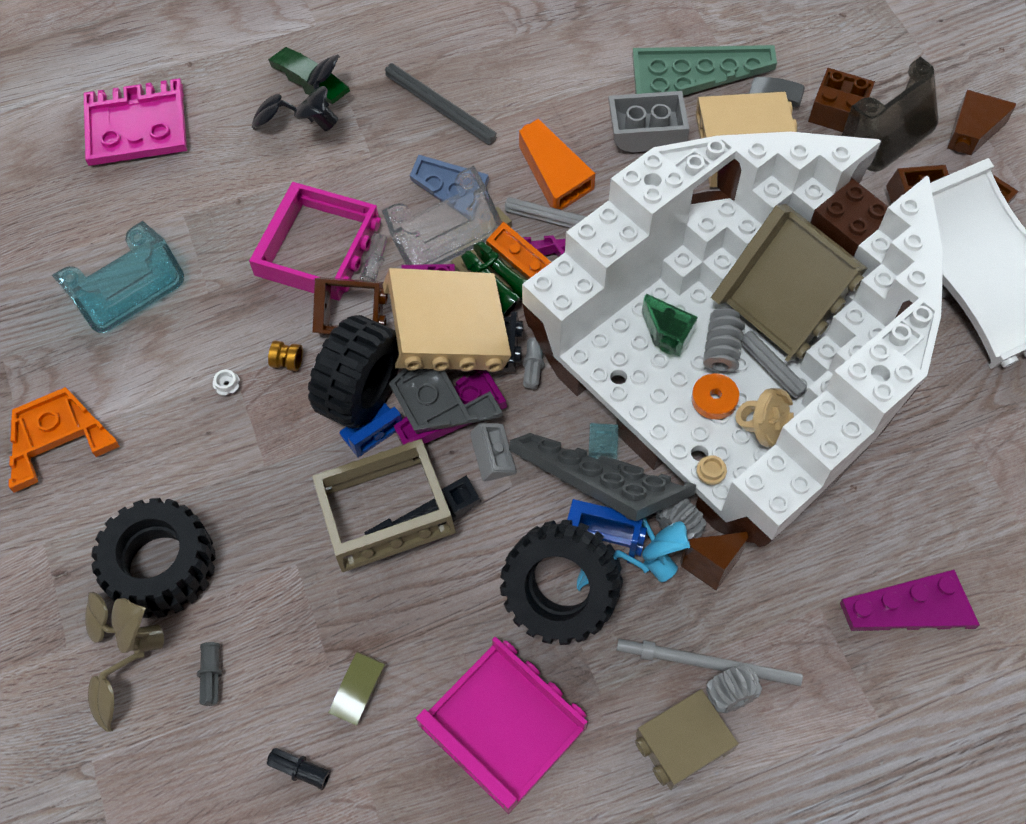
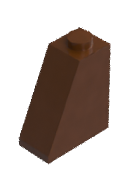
(978, 121)

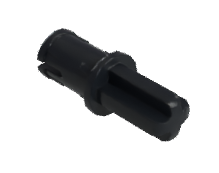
(298, 768)

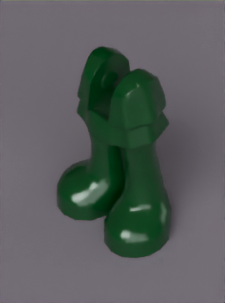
(491, 260)

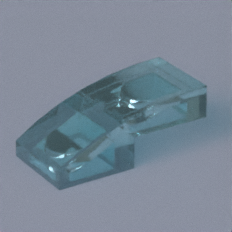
(603, 440)

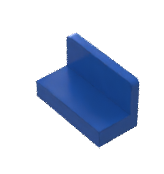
(369, 435)

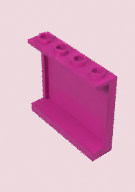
(504, 724)

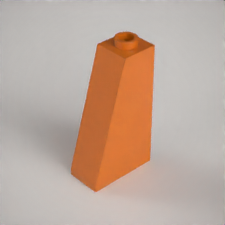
(555, 166)

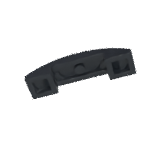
(459, 498)

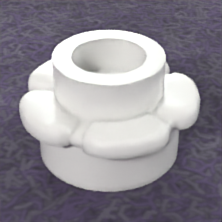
(223, 377)

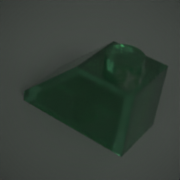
(668, 325)

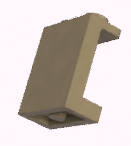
(685, 739)

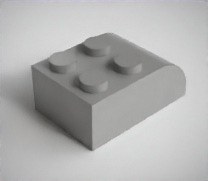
(648, 120)

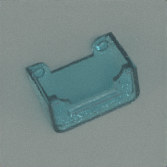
(126, 283)

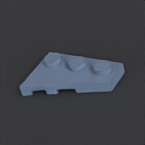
(438, 177)

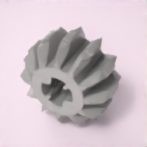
(684, 512)
(733, 688)

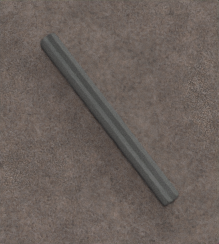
(441, 104)

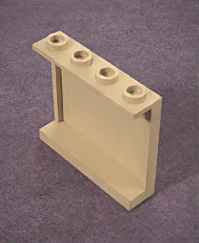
(743, 115)
(447, 320)

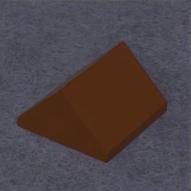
(713, 557)

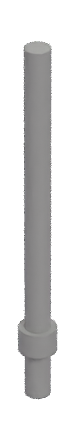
(648, 651)

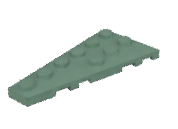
(698, 67)

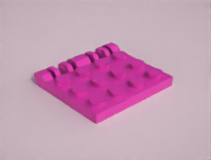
(134, 124)

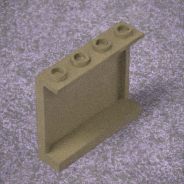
(790, 281)

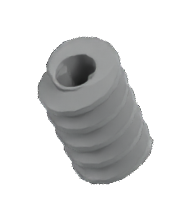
(723, 340)

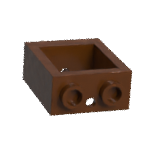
(322, 301)

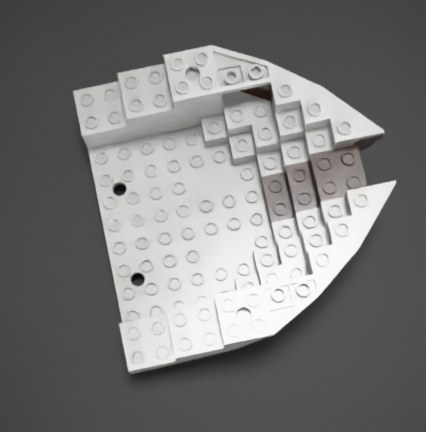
(679, 249)

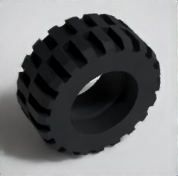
(354, 371)
(136, 528)
(540, 613)

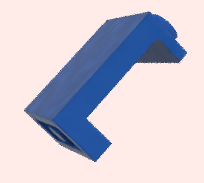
(609, 523)

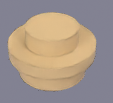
(711, 470)

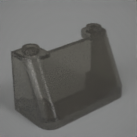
(899, 122)

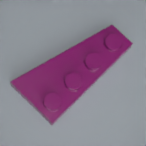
(468, 389)
(920, 603)

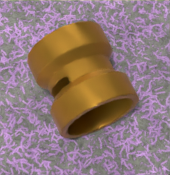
(285, 355)

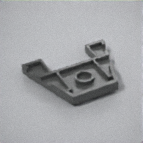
(434, 403)

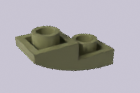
(356, 688)

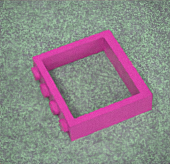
(284, 217)

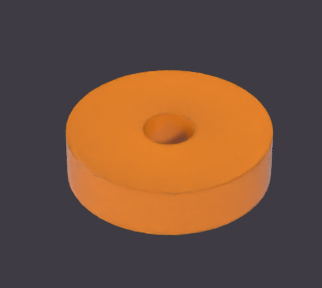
(709, 406)

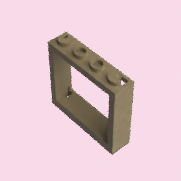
(394, 538)

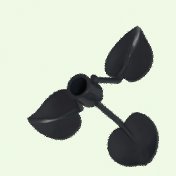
(313, 108)

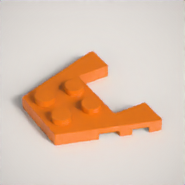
(46, 425)

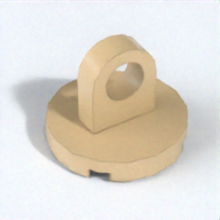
(769, 416)

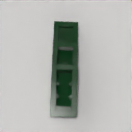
(297, 69)

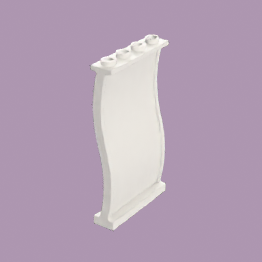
(984, 258)

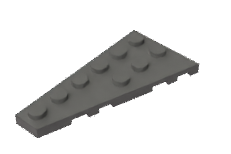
(605, 479)

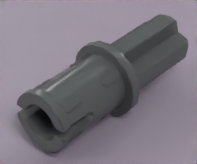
(209, 674)

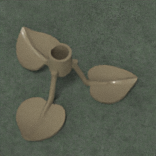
(129, 637)

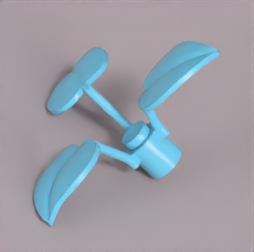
(656, 553)

